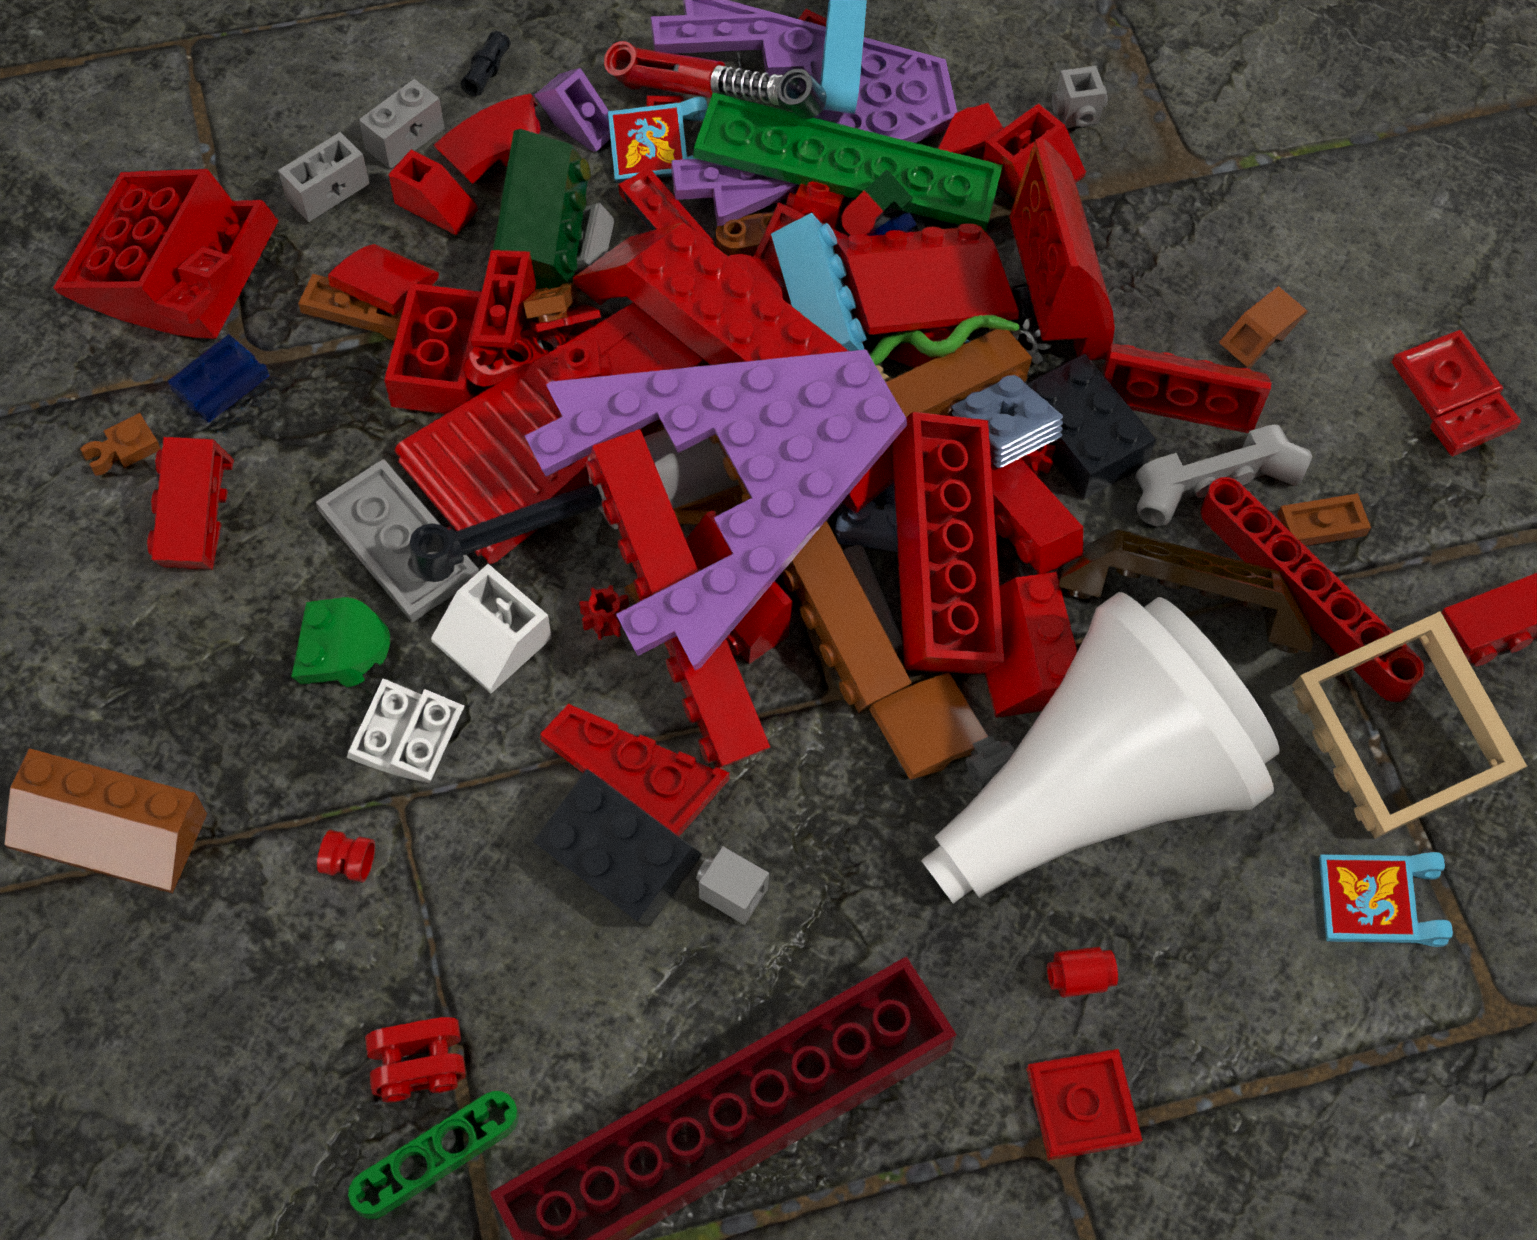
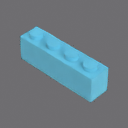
(816, 279)

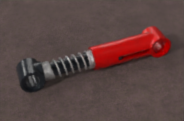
(702, 77)

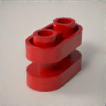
(437, 1072)

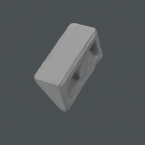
(596, 236)

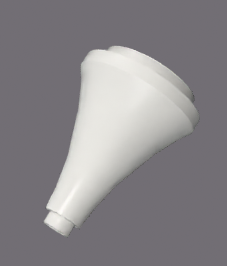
(1130, 739)

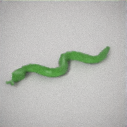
(943, 347)

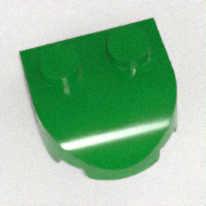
(339, 642)

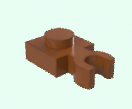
(125, 442)

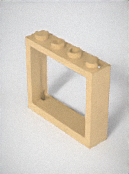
(1467, 695)

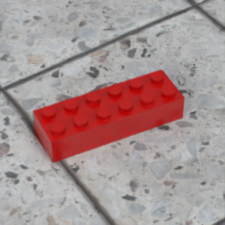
(947, 545)

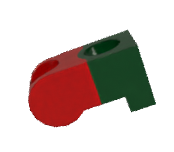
(875, 200)

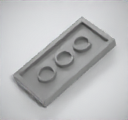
(376, 521)

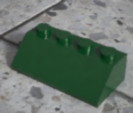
(543, 205)

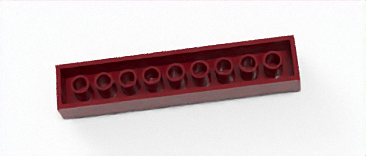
(731, 1114)

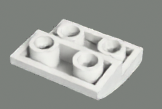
(405, 732)

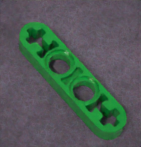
(438, 1160)

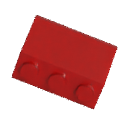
(767, 620)
(1035, 645)

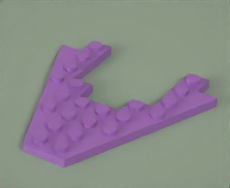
(898, 95)
(794, 434)

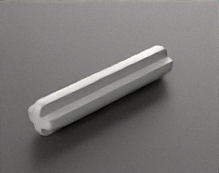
(865, 575)

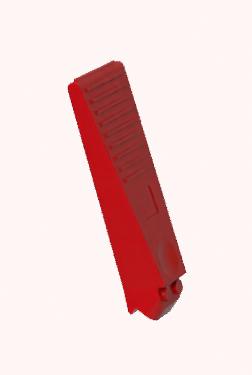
(477, 455)

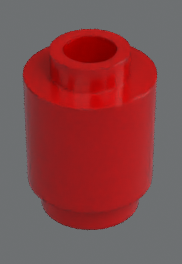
(1082, 971)

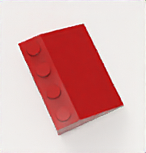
(925, 278)

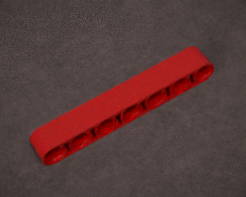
(1304, 568)

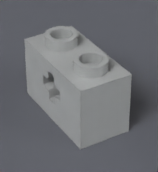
(401, 123)
(324, 176)

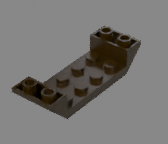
(1180, 566)

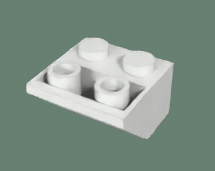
(491, 628)

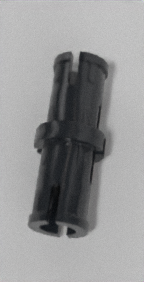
(485, 63)

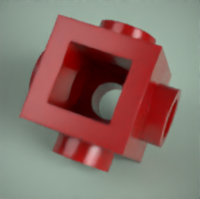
(818, 200)
(581, 360)

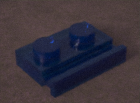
(218, 378)

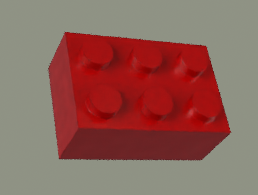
(432, 348)

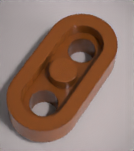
(749, 230)

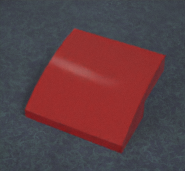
(380, 277)

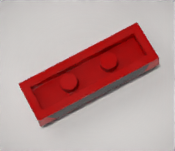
(655, 203)

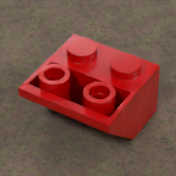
(1014, 144)

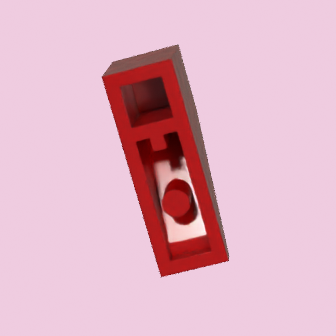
(501, 305)

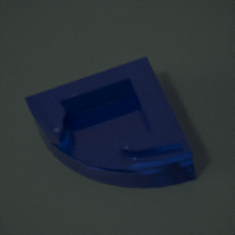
(902, 222)

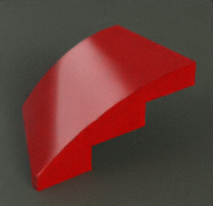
(488, 135)

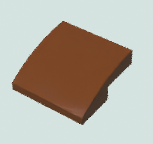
(928, 725)

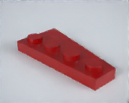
(656, 779)

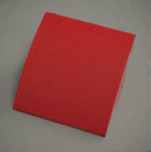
(148, 231)
(1060, 256)

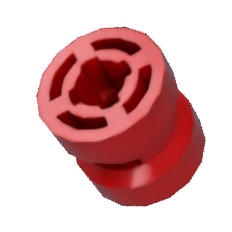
(346, 856)

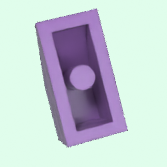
(576, 108)

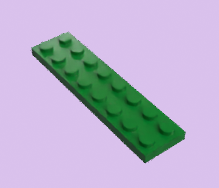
(845, 159)

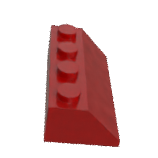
(1187, 388)

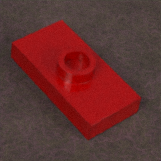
(1475, 423)

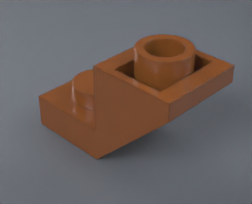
(1261, 325)

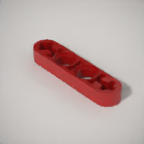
(525, 344)

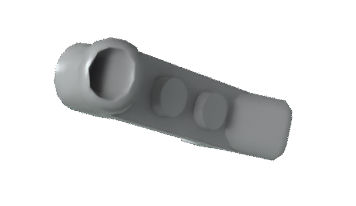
(1263, 453)

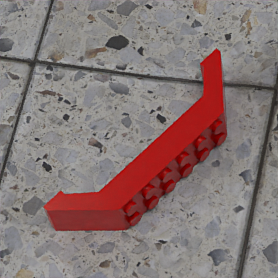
(715, 312)

